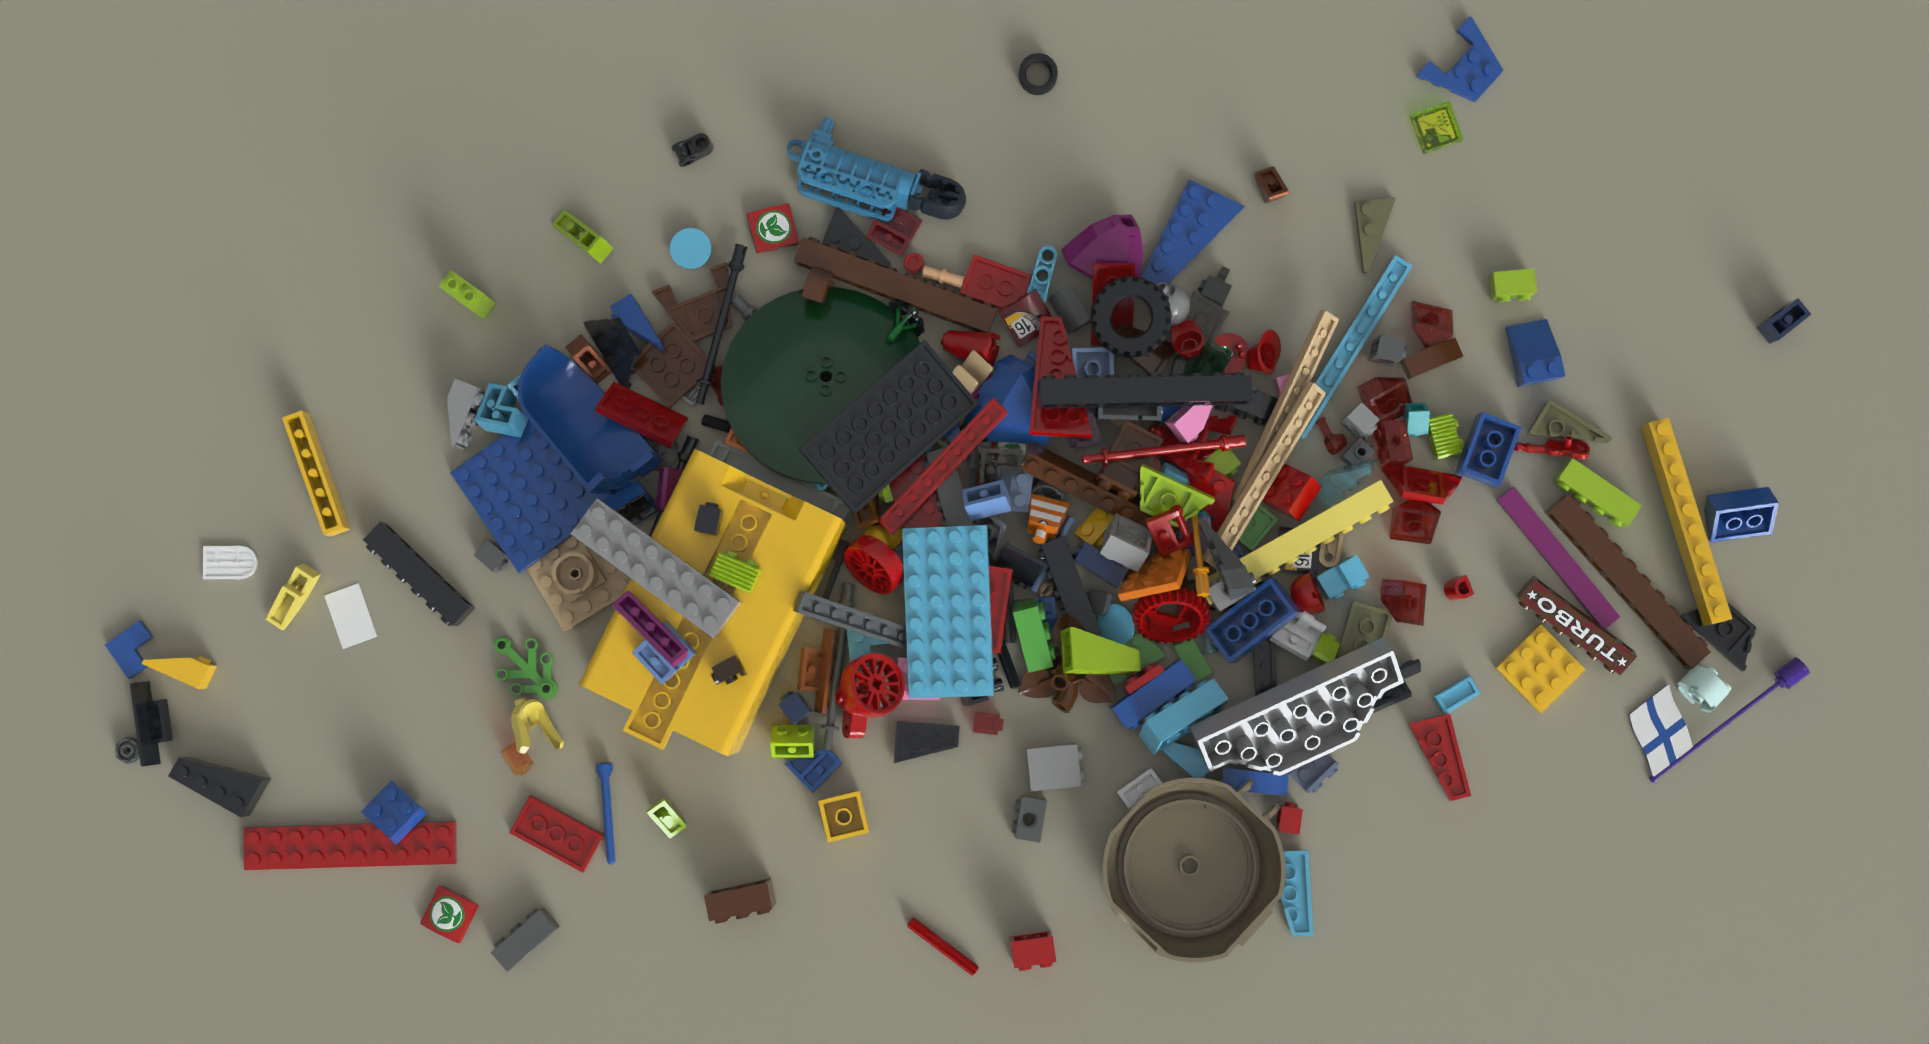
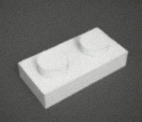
(1138, 786)

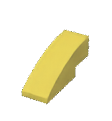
(292, 596)

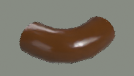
(1066, 698)

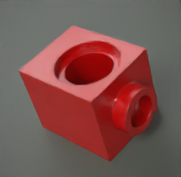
(1289, 818)

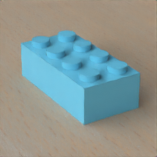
(1174, 721)

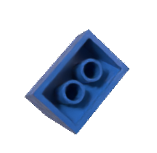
(1740, 514)

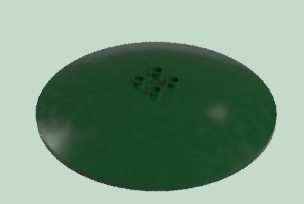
(776, 366)

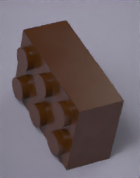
(740, 901)

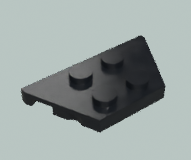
(615, 346)
(1728, 637)

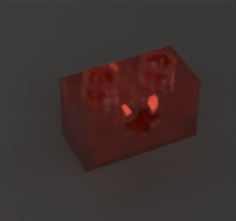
(1393, 443)

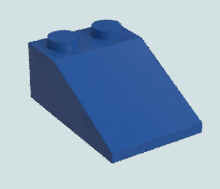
(1534, 353)

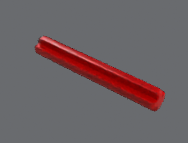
(942, 946)

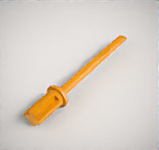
(1200, 572)

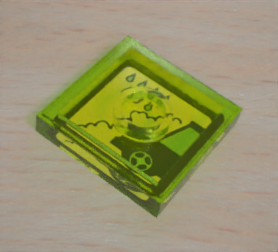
(1436, 127)

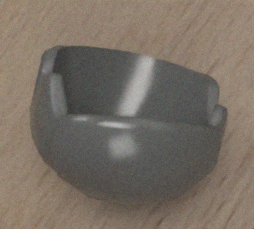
(1047, 490)

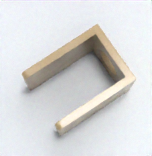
(973, 372)

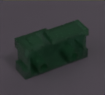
(1212, 359)

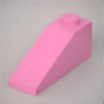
(1188, 422)

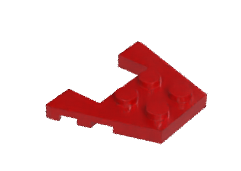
(1188, 460)
(1222, 489)

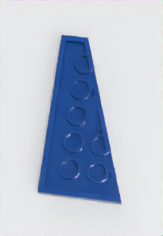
(1191, 228)

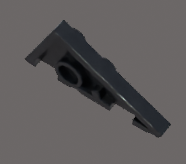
(849, 237)

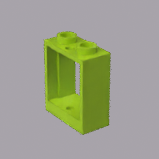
(467, 294)

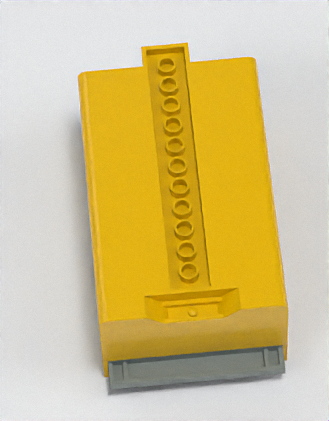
(764, 519)

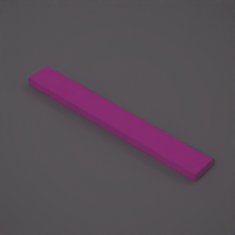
(1557, 558)

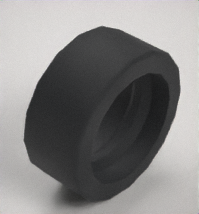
(1038, 58)

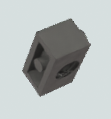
(1387, 350)
(1031, 831)

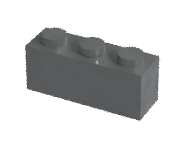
(524, 938)

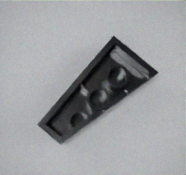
(223, 785)

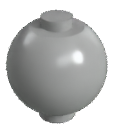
(1178, 302)

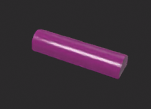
(650, 628)

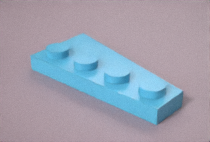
(1297, 893)

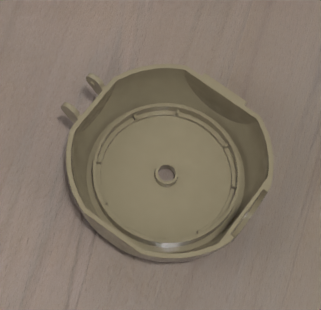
(1236, 874)

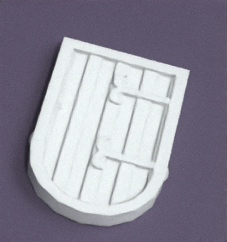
(228, 562)

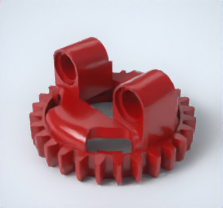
(1160, 624)

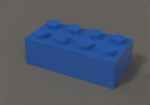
(1253, 620)
(1153, 694)

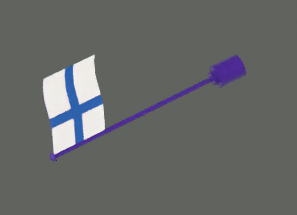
(1665, 734)

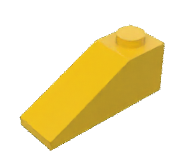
(192, 671)

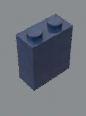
(1096, 564)

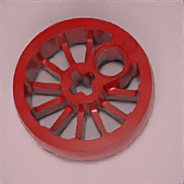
(874, 564)
(878, 691)

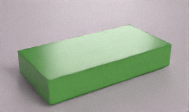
(1193, 659)

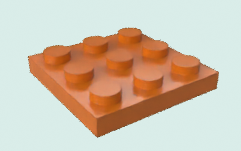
(1156, 575)

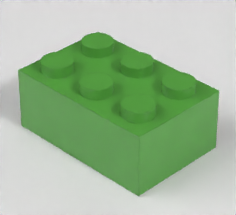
(1034, 634)

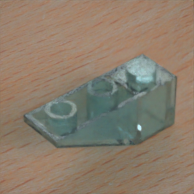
(1338, 480)

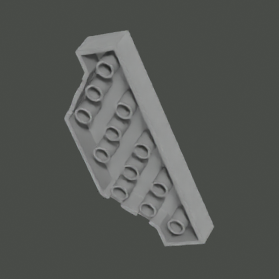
(1302, 715)

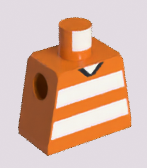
(1046, 517)

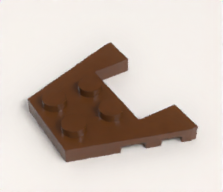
(701, 313)

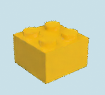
(844, 816)

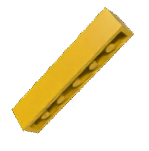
(316, 473)

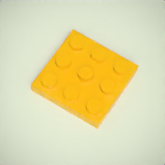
(1540, 668)

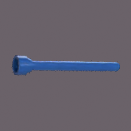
(604, 771)

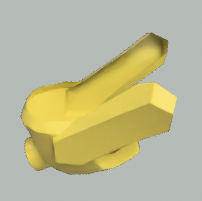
(537, 715)

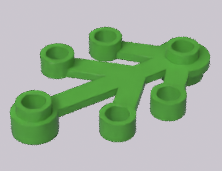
(528, 670)

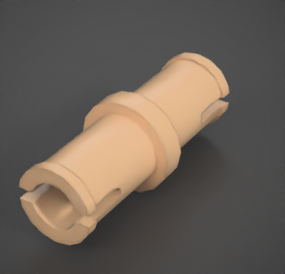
(943, 276)

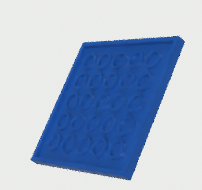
(525, 495)

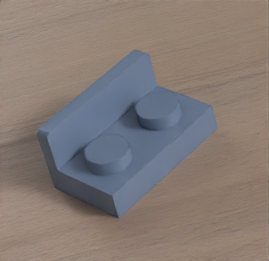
(1313, 773)

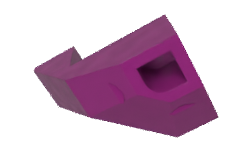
(1106, 241)

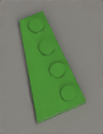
(1148, 653)

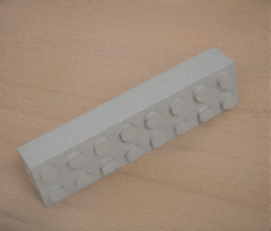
(656, 568)

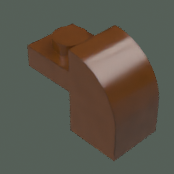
(818, 284)

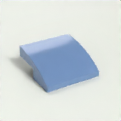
(656, 663)

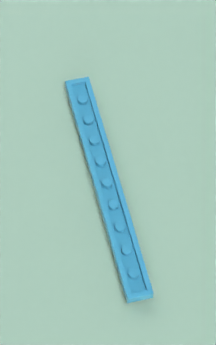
(1359, 332)

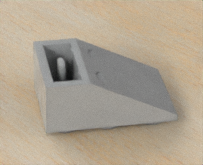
(463, 405)

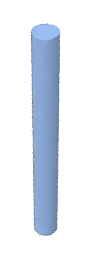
(1064, 532)

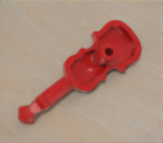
(1570, 448)

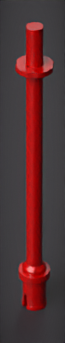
(1223, 443)

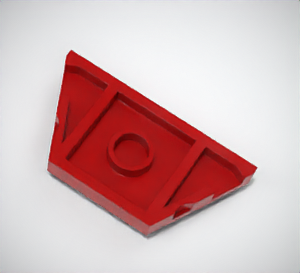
(1422, 483)

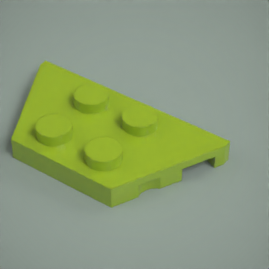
(1162, 492)

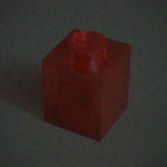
(987, 723)

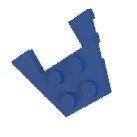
(1472, 72)

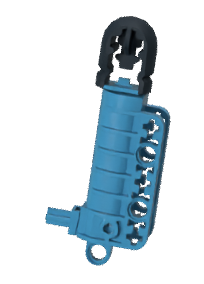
(870, 181)

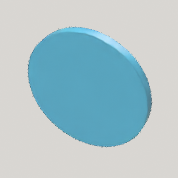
(690, 248)
(1117, 624)

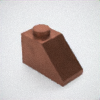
(588, 359)

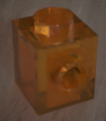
(518, 762)

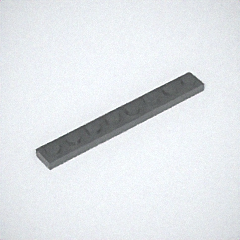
(850, 619)

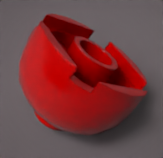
(1306, 594)

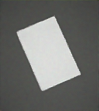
(350, 616)

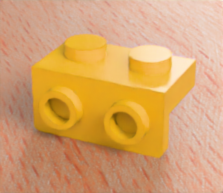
(1093, 528)

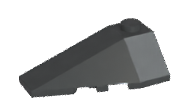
(1231, 570)

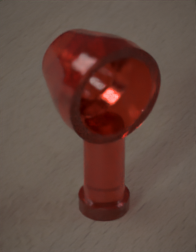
(1333, 442)

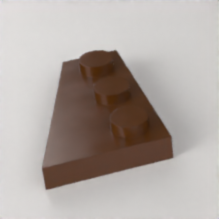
(1156, 360)

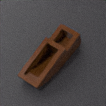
(1431, 358)

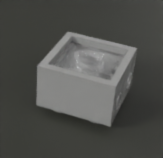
(1126, 542)

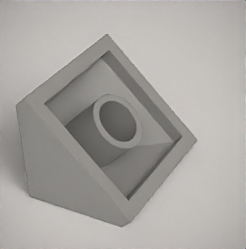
(996, 534)

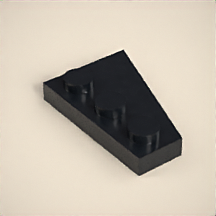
(922, 739)

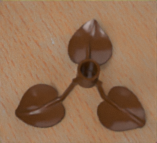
(1039, 684)

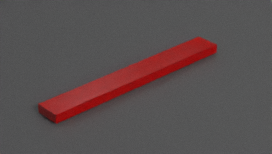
(943, 466)

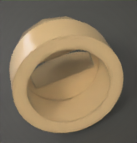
(1042, 587)

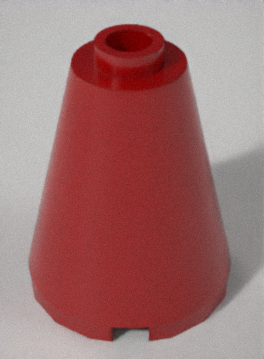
(964, 342)

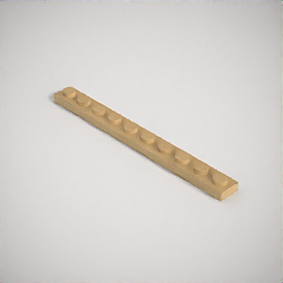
(1300, 375)
(1268, 467)

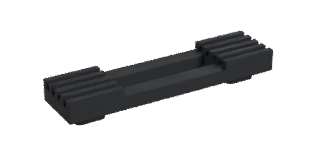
(839, 556)

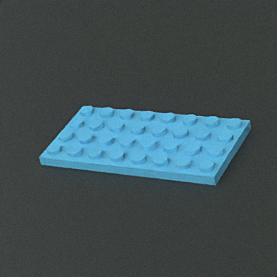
(948, 611)

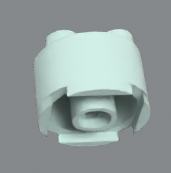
(1703, 687)

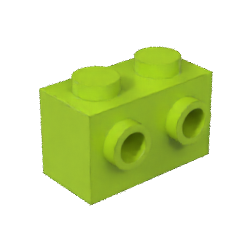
(792, 741)

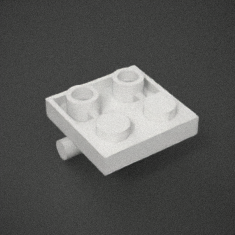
(1299, 635)

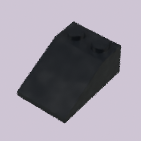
(1024, 566)

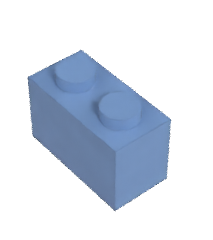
(986, 500)

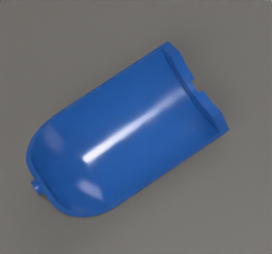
(562, 405)

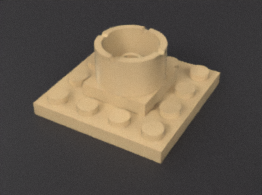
(581, 597)

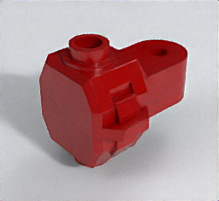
(852, 724)

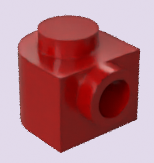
(1458, 588)

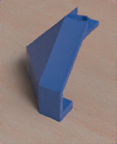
(1013, 390)

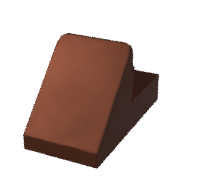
(1271, 184)

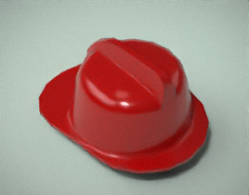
(1265, 354)

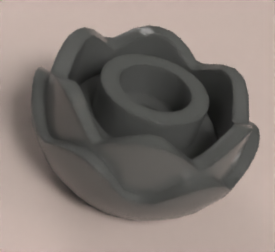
(122, 750)

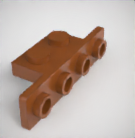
(816, 670)

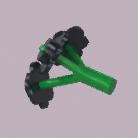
(915, 322)

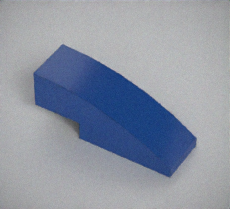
(1263, 781)

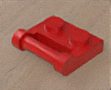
(1163, 532)

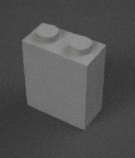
(1054, 767)

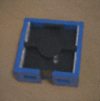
(633, 502)

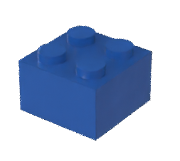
(393, 812)

